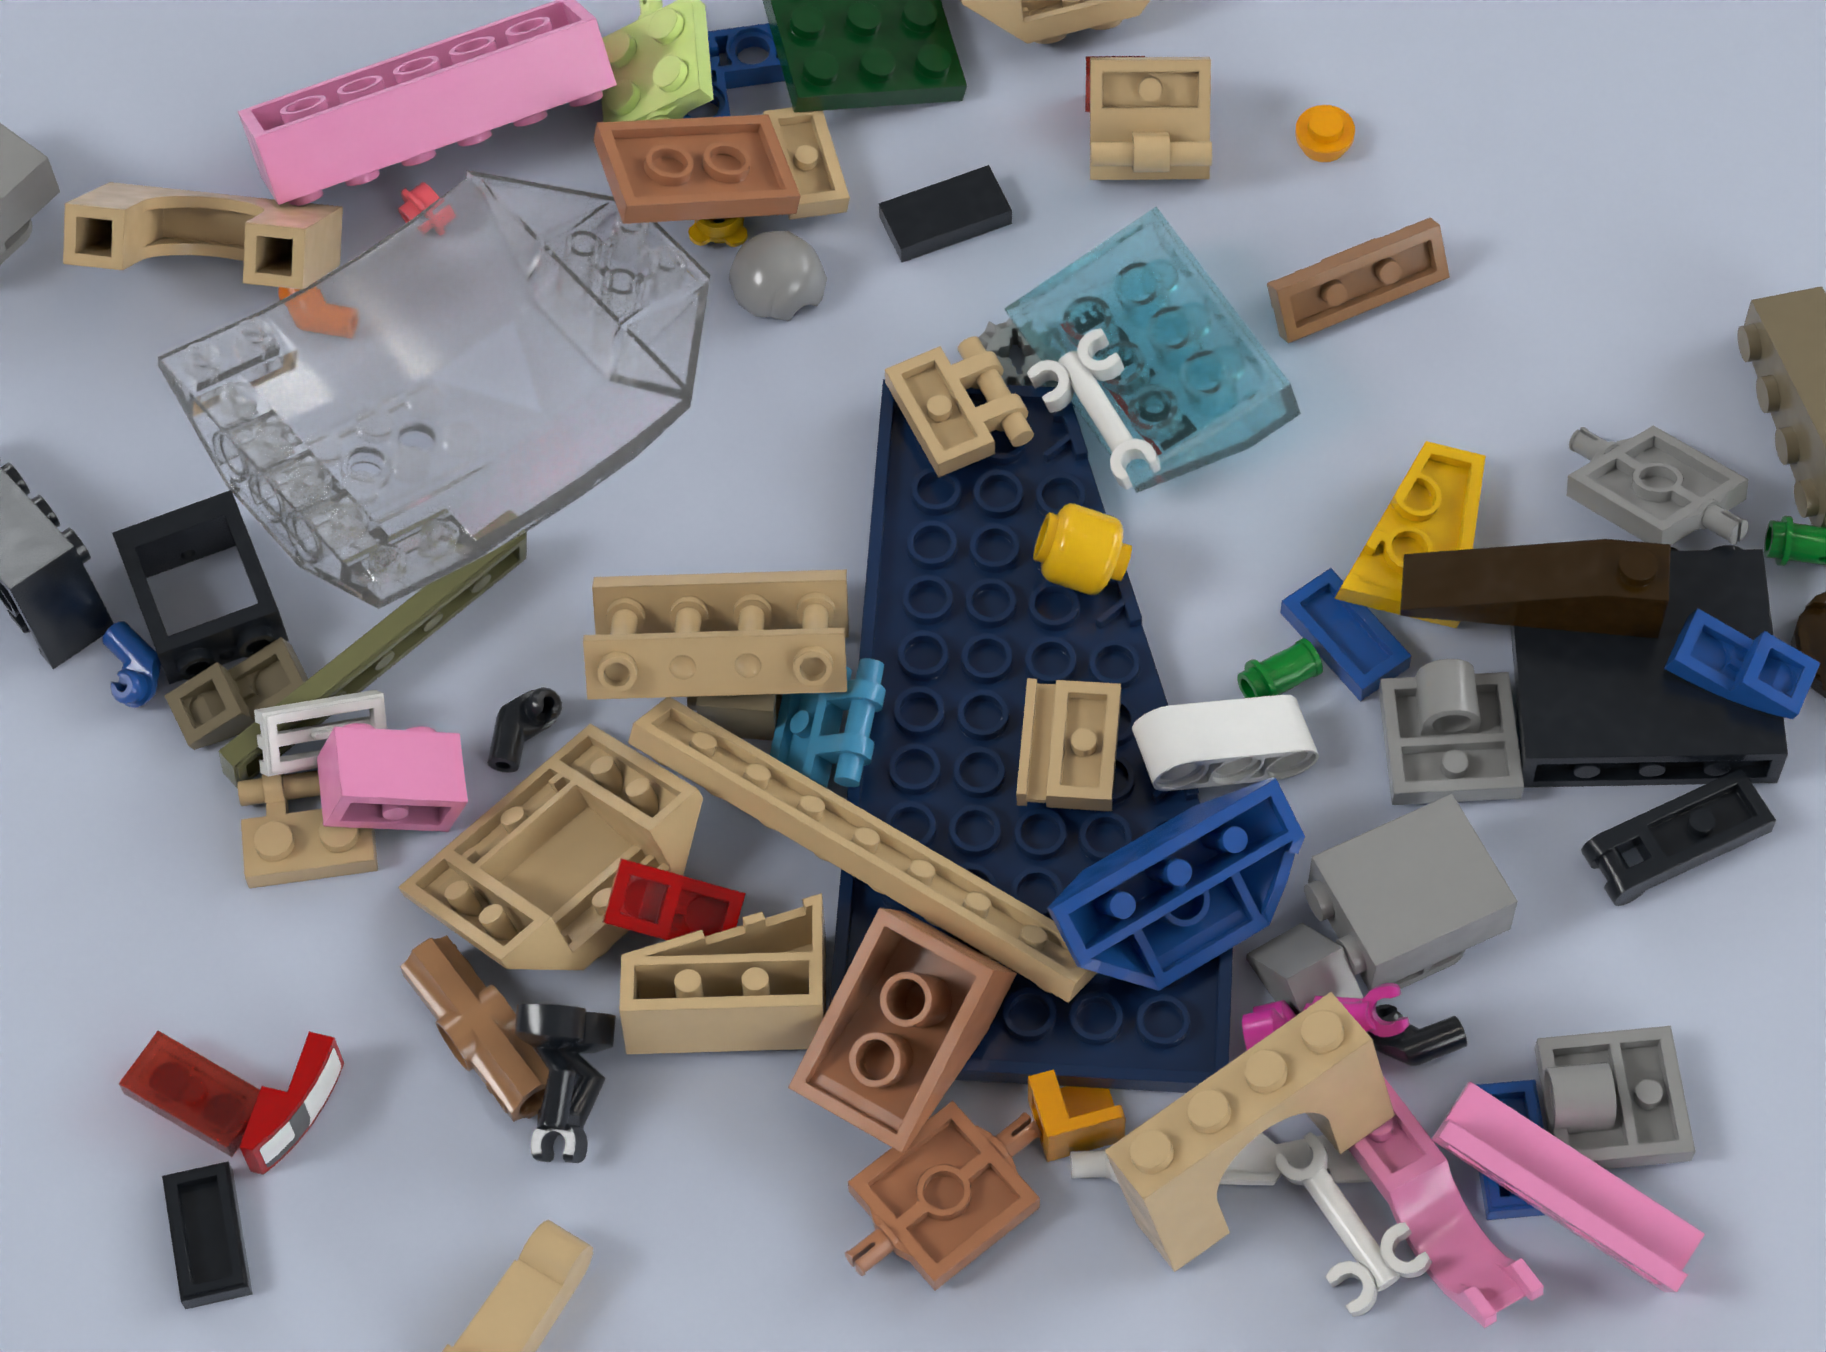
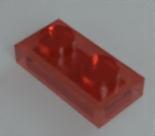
(191, 1092)

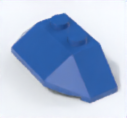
(1182, 889)

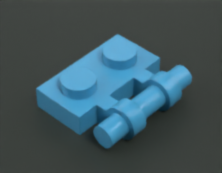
(810, 726)

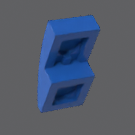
(1747, 671)

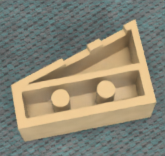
(729, 989)

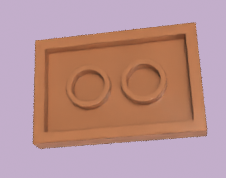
(696, 168)

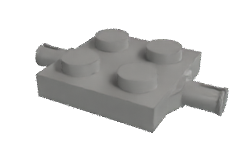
(1657, 487)

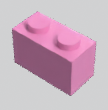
(391, 778)

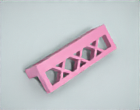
(1569, 1188)

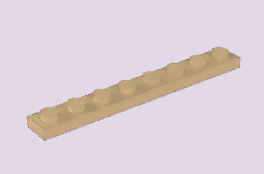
(860, 845)

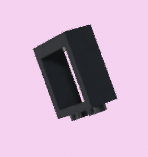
(181, 539)

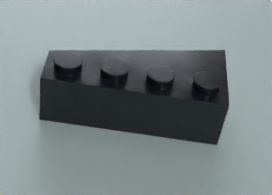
(46, 575)

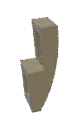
(223, 701)

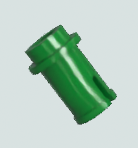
(1795, 542)
(1280, 671)

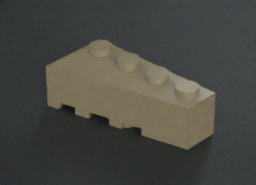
(1788, 351)

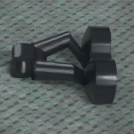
(559, 1038)

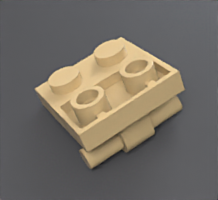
(1150, 118)

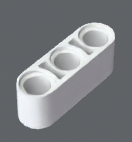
(1224, 742)

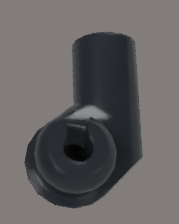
(518, 723)
(1420, 1045)

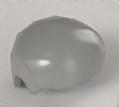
(777, 275)

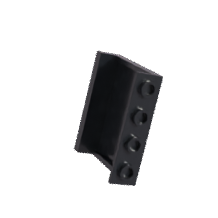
(1613, 716)

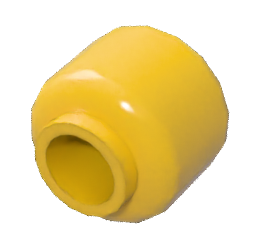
(1082, 549)

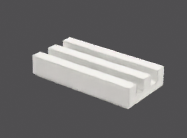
(271, 739)

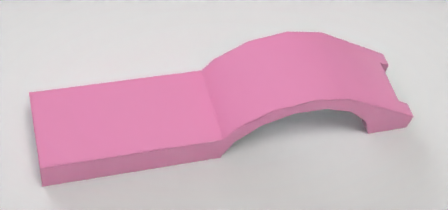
(1423, 1194)

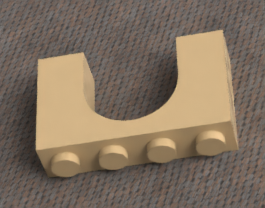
(135, 222)
(1176, 1159)

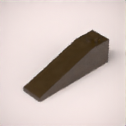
(1555, 586)

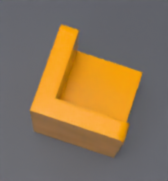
(1073, 1116)

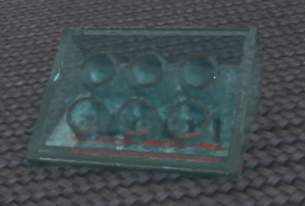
(1191, 365)

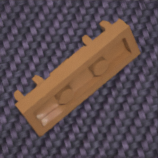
(1358, 279)

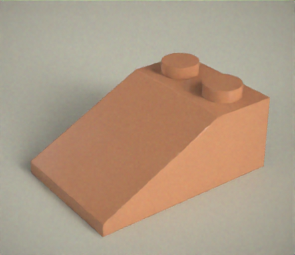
(900, 1027)

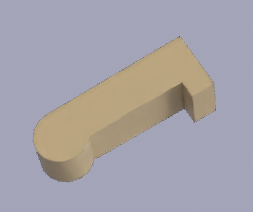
(529, 1294)

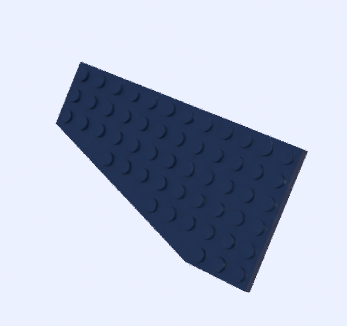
(959, 630)

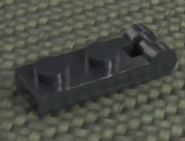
(1679, 835)

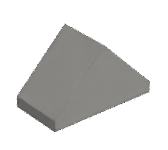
(1303, 966)

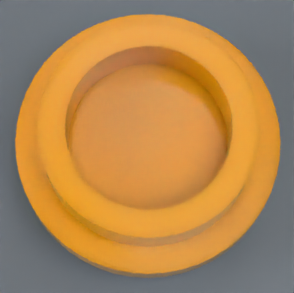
(1324, 132)

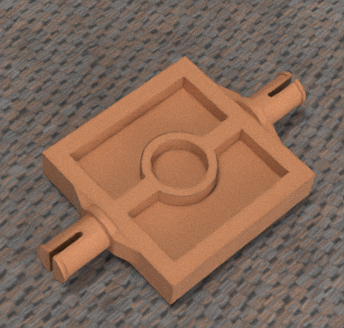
(944, 1195)

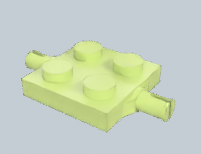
(659, 63)

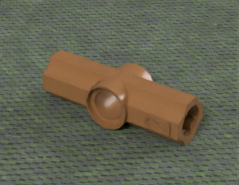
(477, 1026)

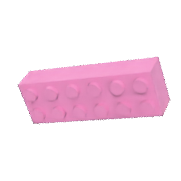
(427, 101)

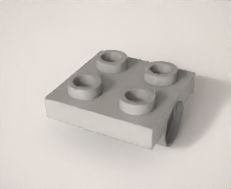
(1450, 735)
(1616, 1096)

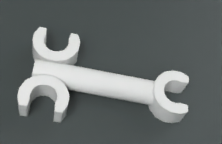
(1079, 374)
(1375, 1264)

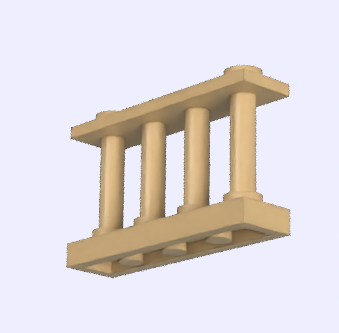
(718, 634)

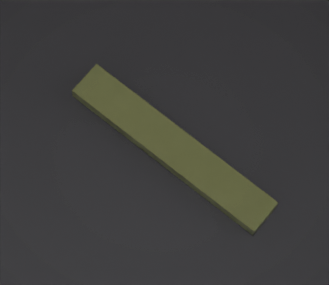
(381, 648)

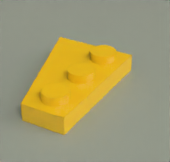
(1428, 513)

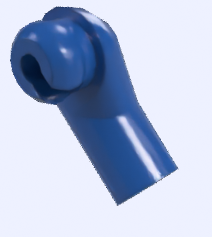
(140, 665)

